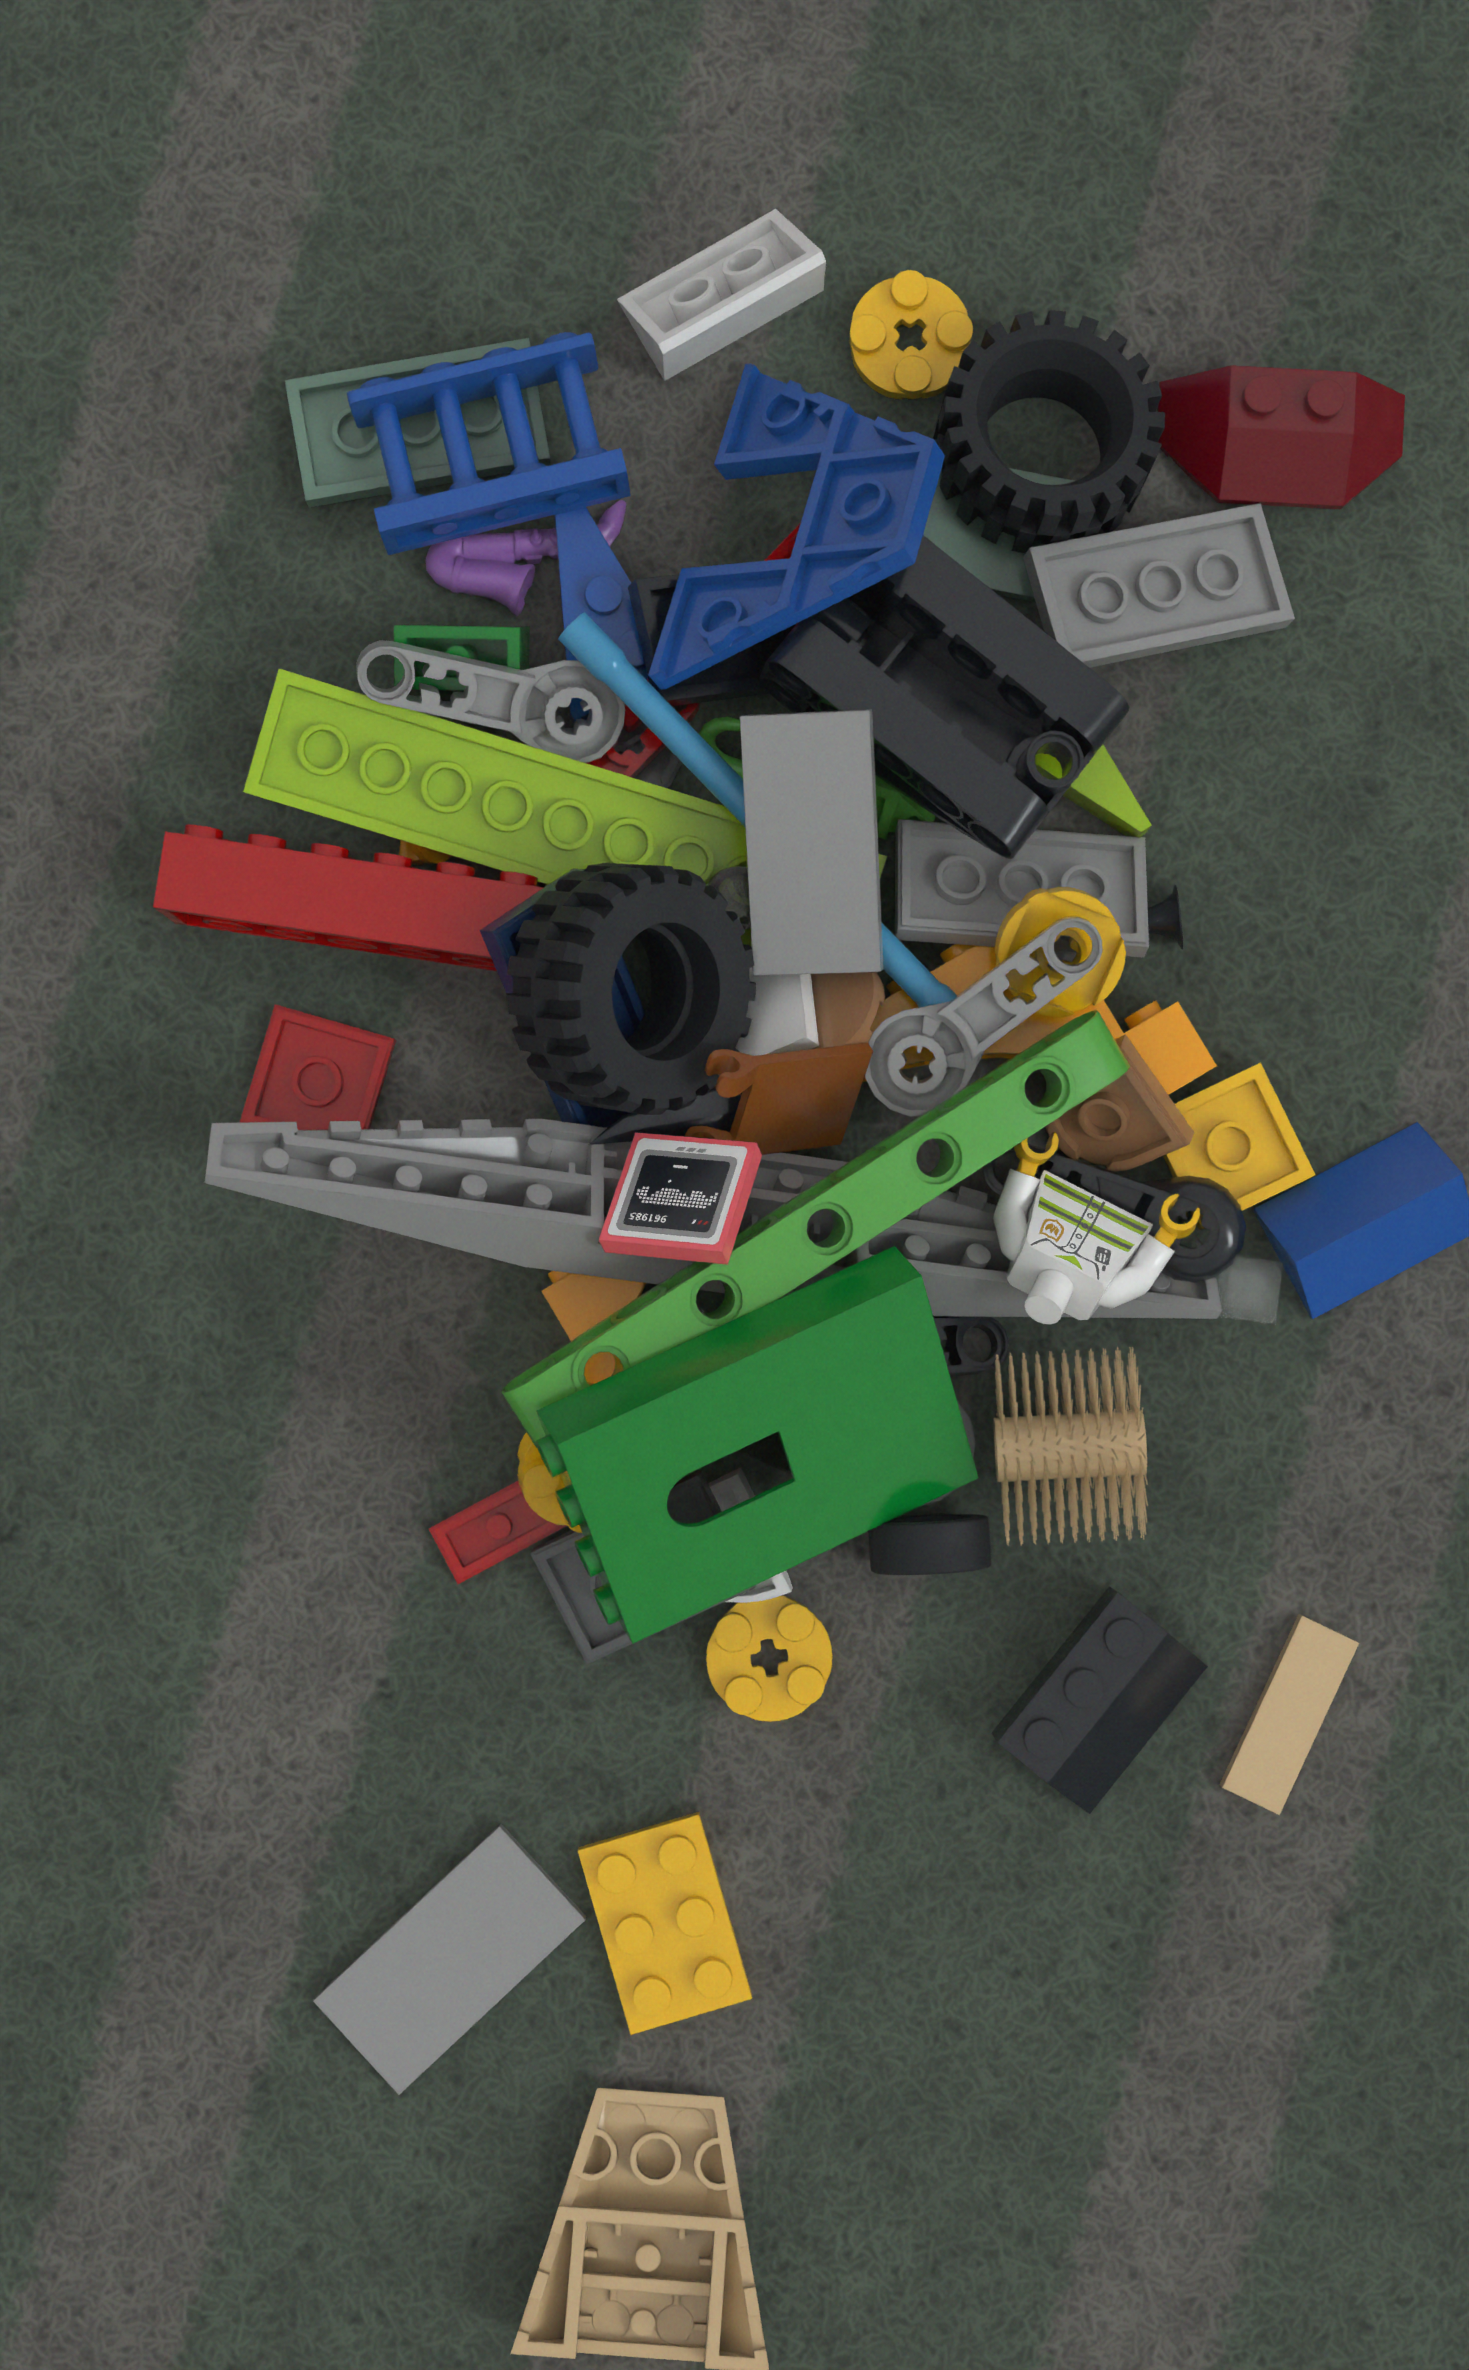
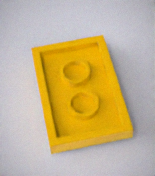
(664, 1923)

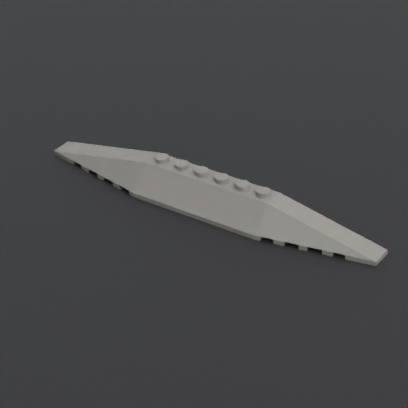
(545, 1193)

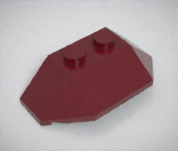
(1281, 433)

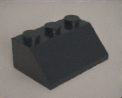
(1098, 1700)

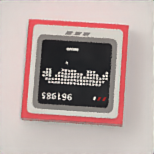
(681, 1198)

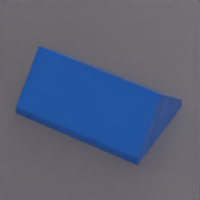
(1367, 1218)

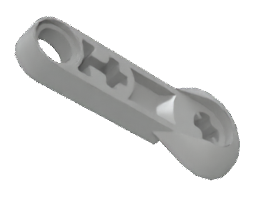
(506, 698)
(966, 1025)

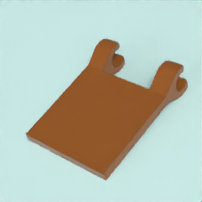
(788, 1096)

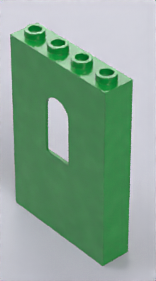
(834, 1368)

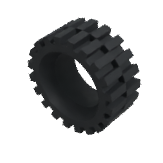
(1063, 367)

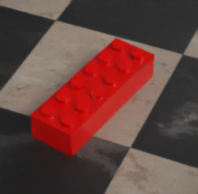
(333, 897)

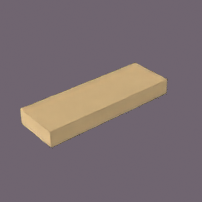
(1289, 1714)

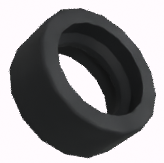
(930, 1545)

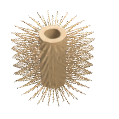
(1073, 1446)

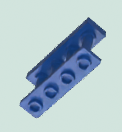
(471, 502)

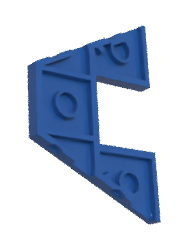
(855, 530)

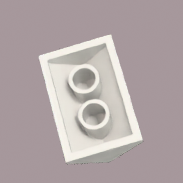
(724, 292)

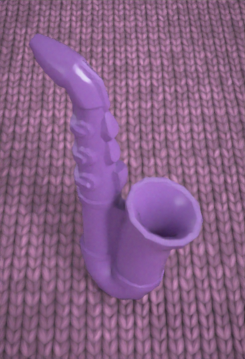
(486, 561)

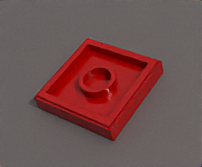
(317, 1072)

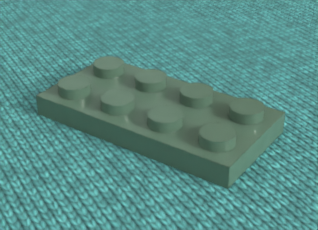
(347, 462)

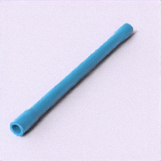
(609, 664)

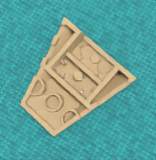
(649, 2241)

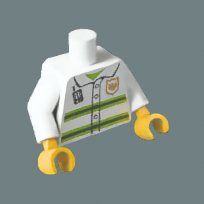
(1074, 1246)

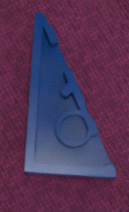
(594, 584)

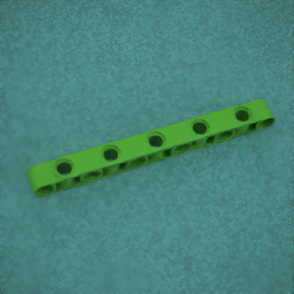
(863, 1202)

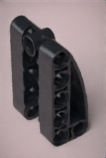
(955, 696)

